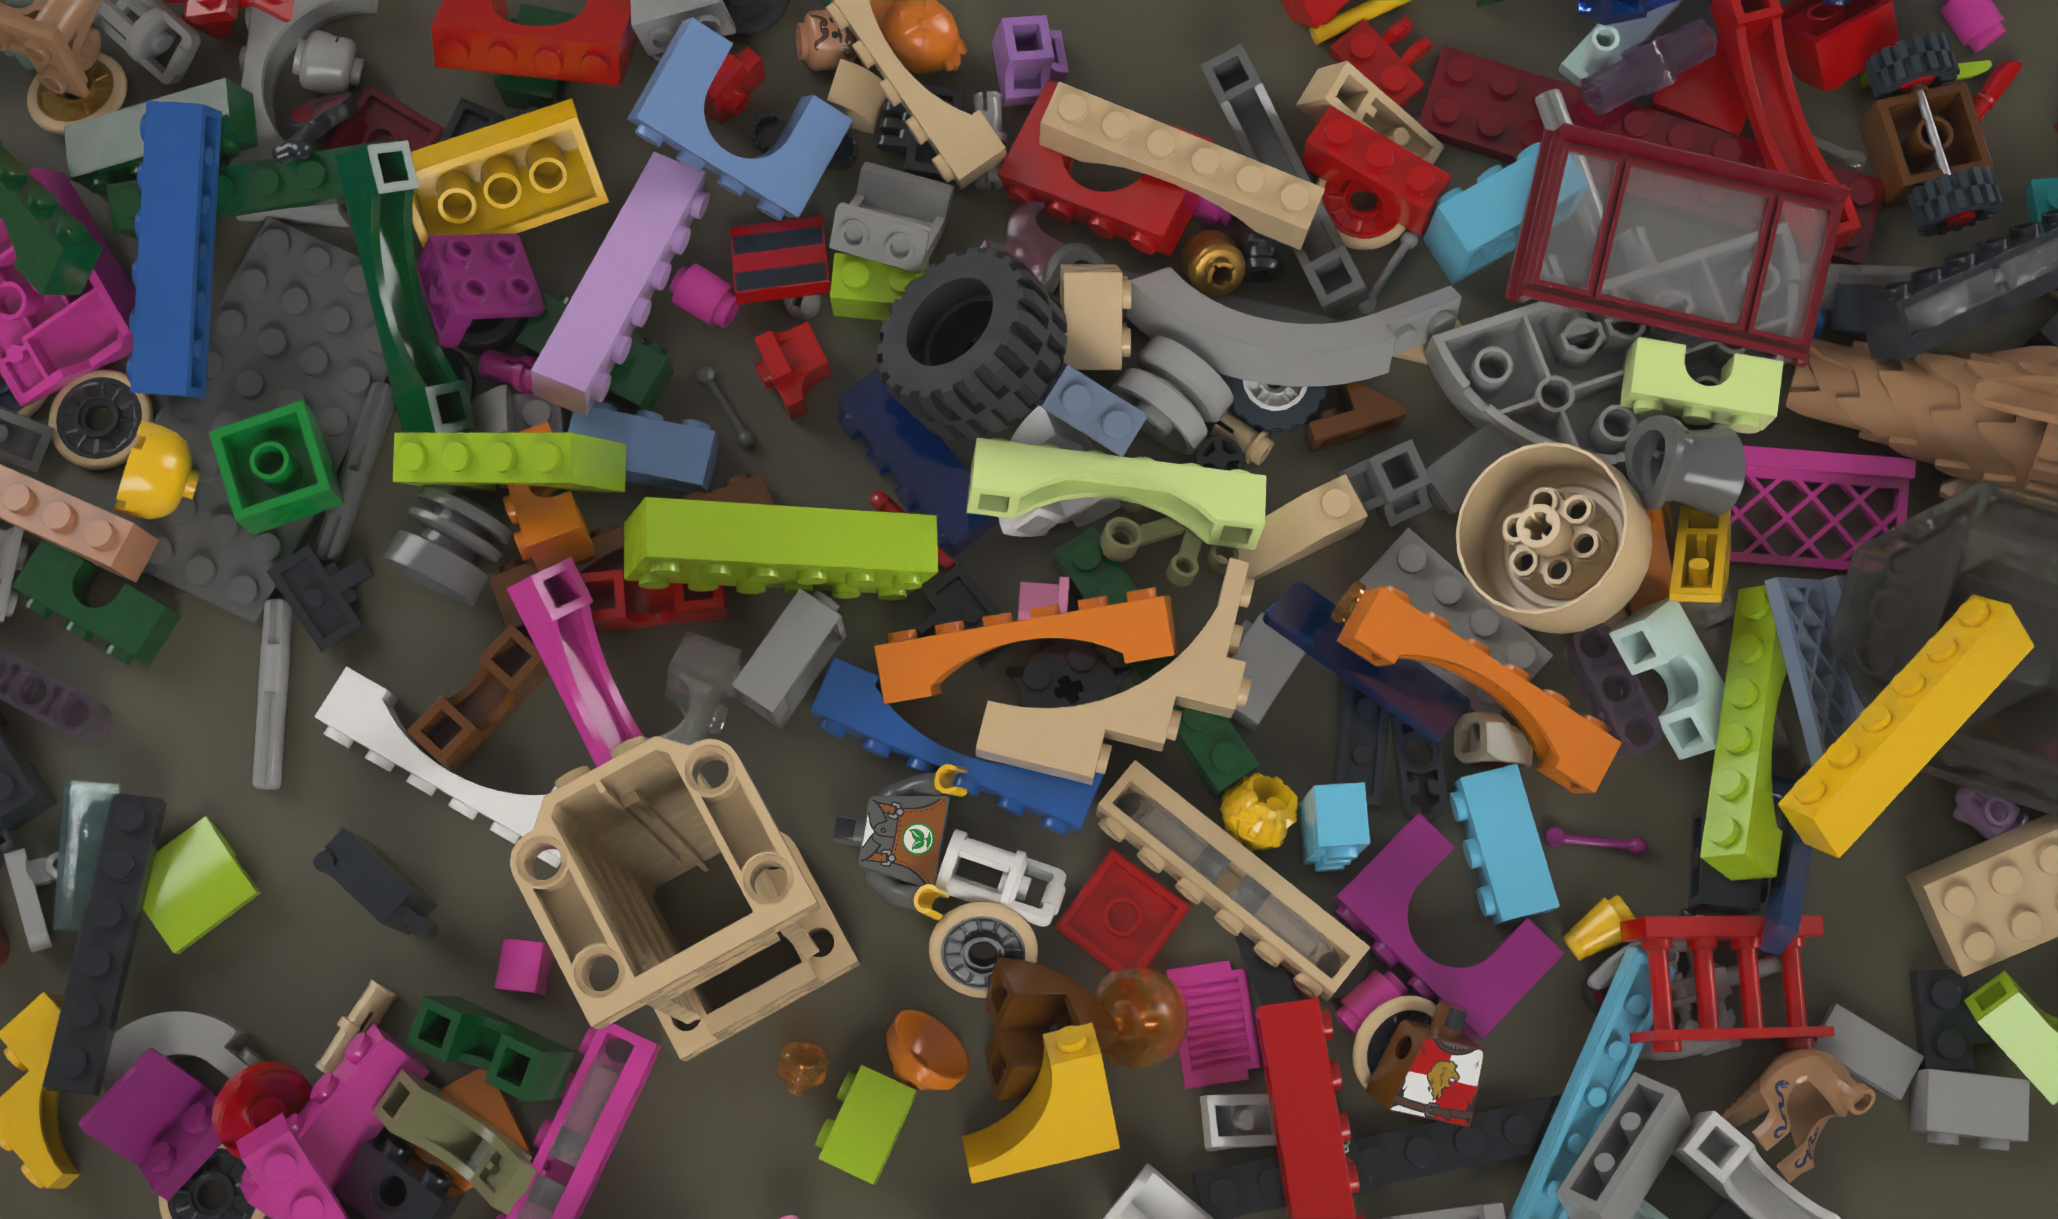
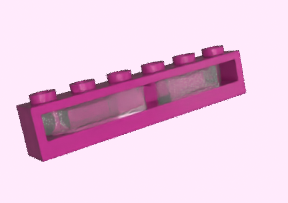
(587, 1123)

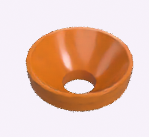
(926, 1052)

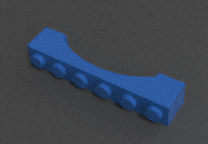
(853, 705)

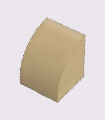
(857, 95)

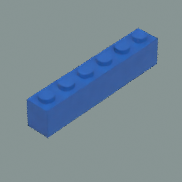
(175, 249)

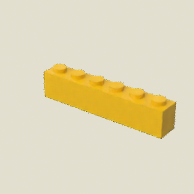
(1906, 725)

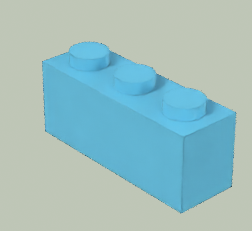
(1333, 825)
(1503, 845)

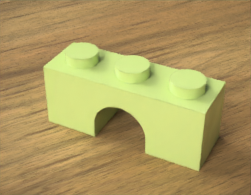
(1659, 385)

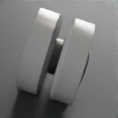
(1175, 393)

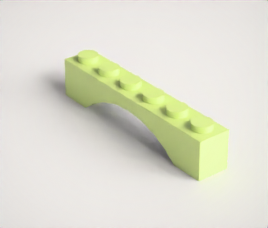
(1212, 503)

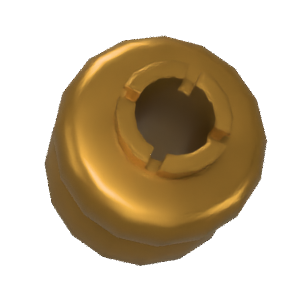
(1213, 263)

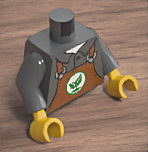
(904, 838)

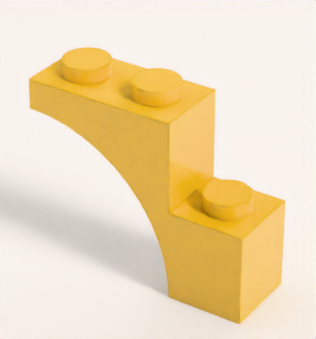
(27, 1108)

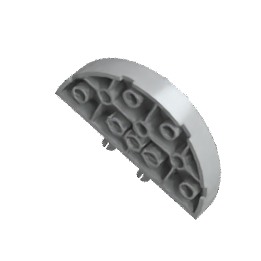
(1558, 375)

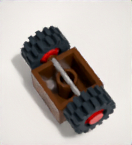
(1928, 137)

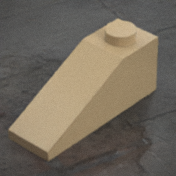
(1359, 98)
(1305, 527)

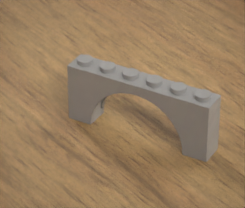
(260, 62)

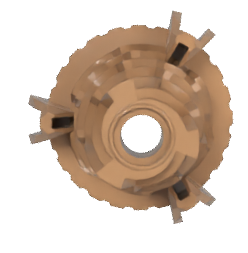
(1955, 409)

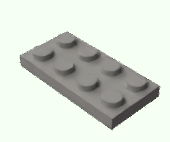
(1444, 591)

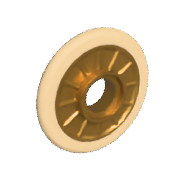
(106, 94)

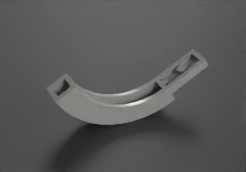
(1283, 351)

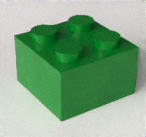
(276, 467)

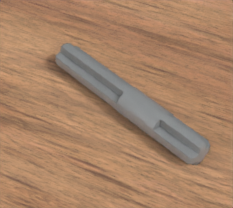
(272, 694)

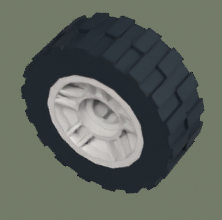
(1273, 408)

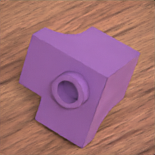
(1027, 57)

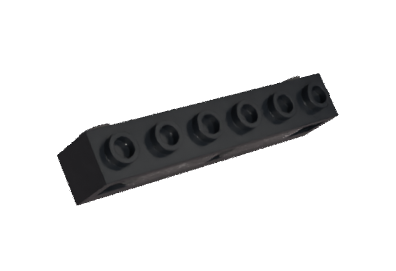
(1964, 291)

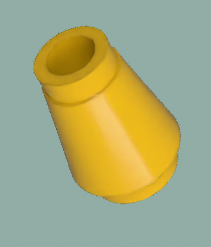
(1598, 928)

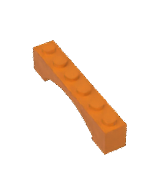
(917, 666)
(1569, 746)

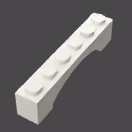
(366, 714)

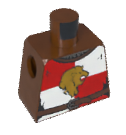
(1430, 1068)

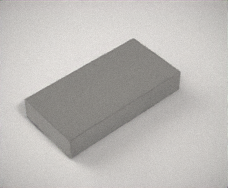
(1869, 1052)

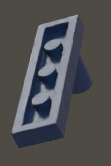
(1789, 886)

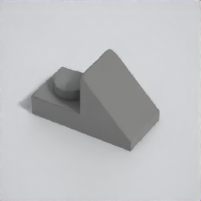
(509, 413)
(1236, 1121)

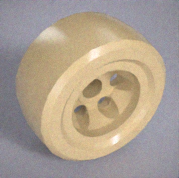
(1537, 490)

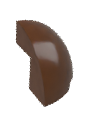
(1024, 1006)

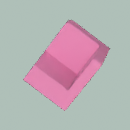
(1042, 594)

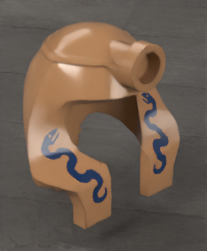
(1802, 1094)

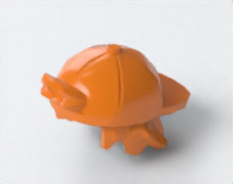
(920, 34)

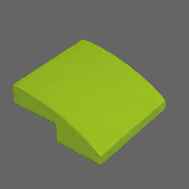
(195, 885)

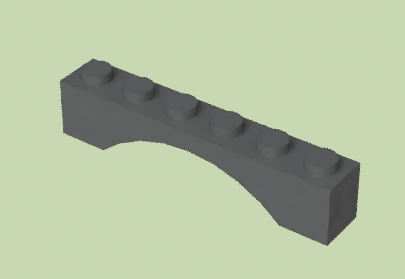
(1266, 141)

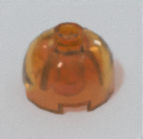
(1148, 1014)

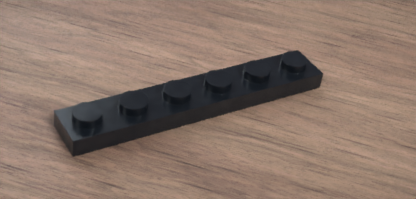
(105, 945)

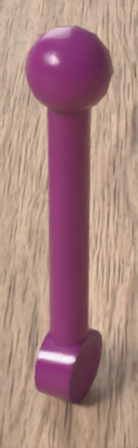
(1555, 837)

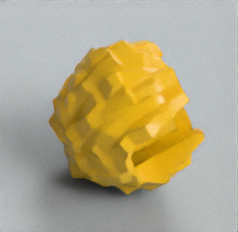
(1259, 811)

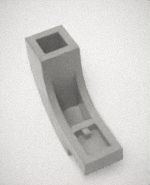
(177, 1037)

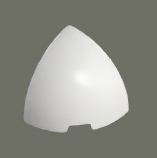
(1045, 428)

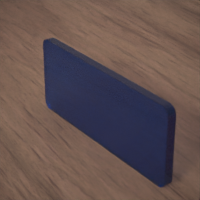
(1401, 688)

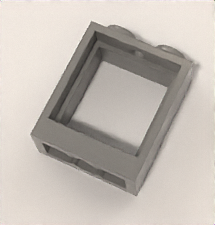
(791, 657)

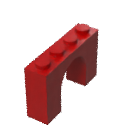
(584, 49)
(1144, 213)

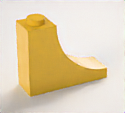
(1059, 1119)

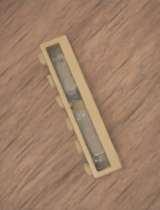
(1231, 881)

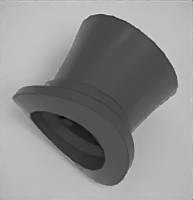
(1685, 465)

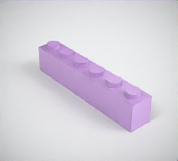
(619, 285)

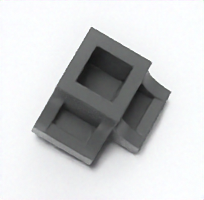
(1392, 483)

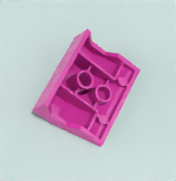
(61, 337)

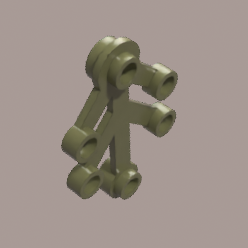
(1124, 537)

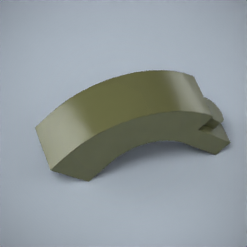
(458, 1137)

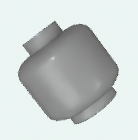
(327, 63)

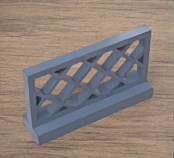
(1817, 671)

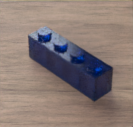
(915, 459)

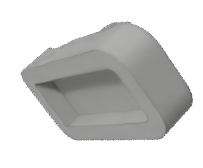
(25, 878)

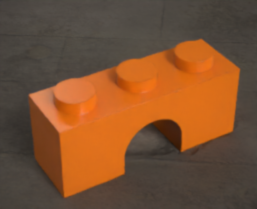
(549, 526)

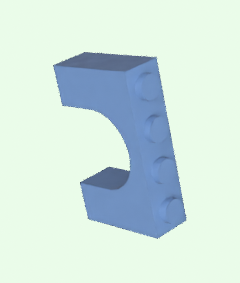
(674, 114)

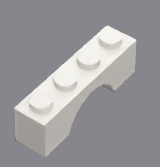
(1739, 1174)

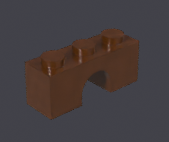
(462, 723)

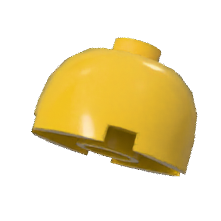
(156, 474)

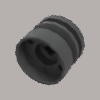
(448, 545)

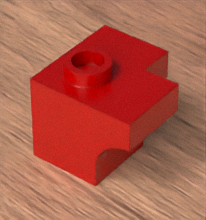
(733, 85)
(791, 365)

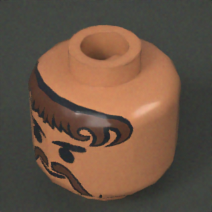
(822, 42)

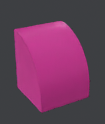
(524, 967)

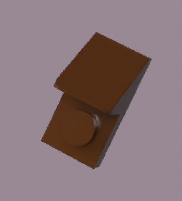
(1364, 415)

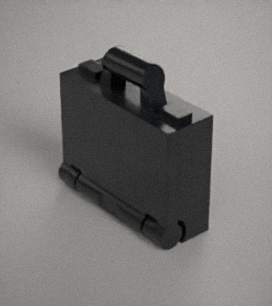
(377, 884)

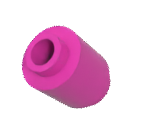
(1974, 22)
(704, 295)
(1366, 998)

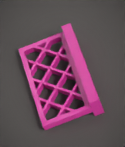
(1825, 470)

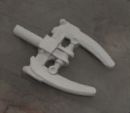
(1684, 994)

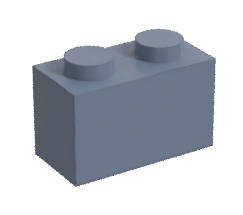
(1092, 409)

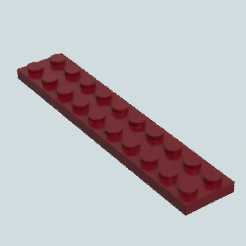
(1495, 114)

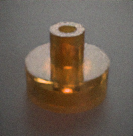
(802, 1066)

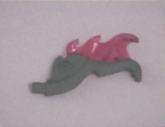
(1038, 250)

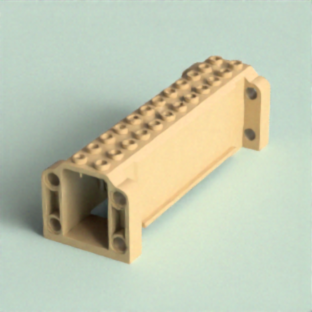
(640, 827)

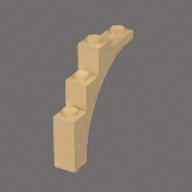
(1070, 739)

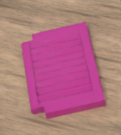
(1221, 1025)

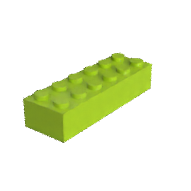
(778, 548)

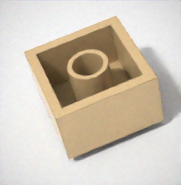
(1093, 307)

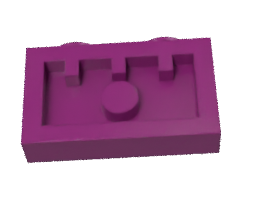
(475, 280)
(157, 1121)

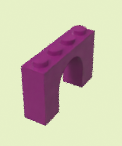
(1378, 906)

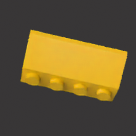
(507, 176)

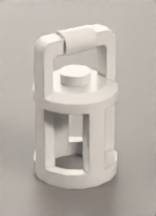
(1012, 883)

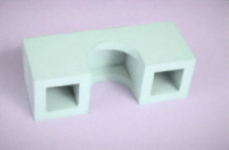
(1666, 641)

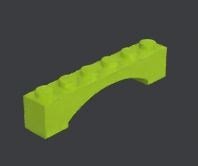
(1740, 815)

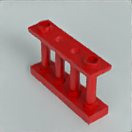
(1701, 937)

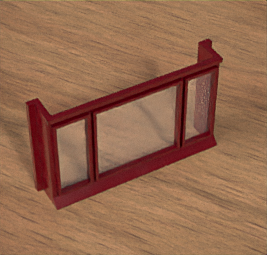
(1676, 241)

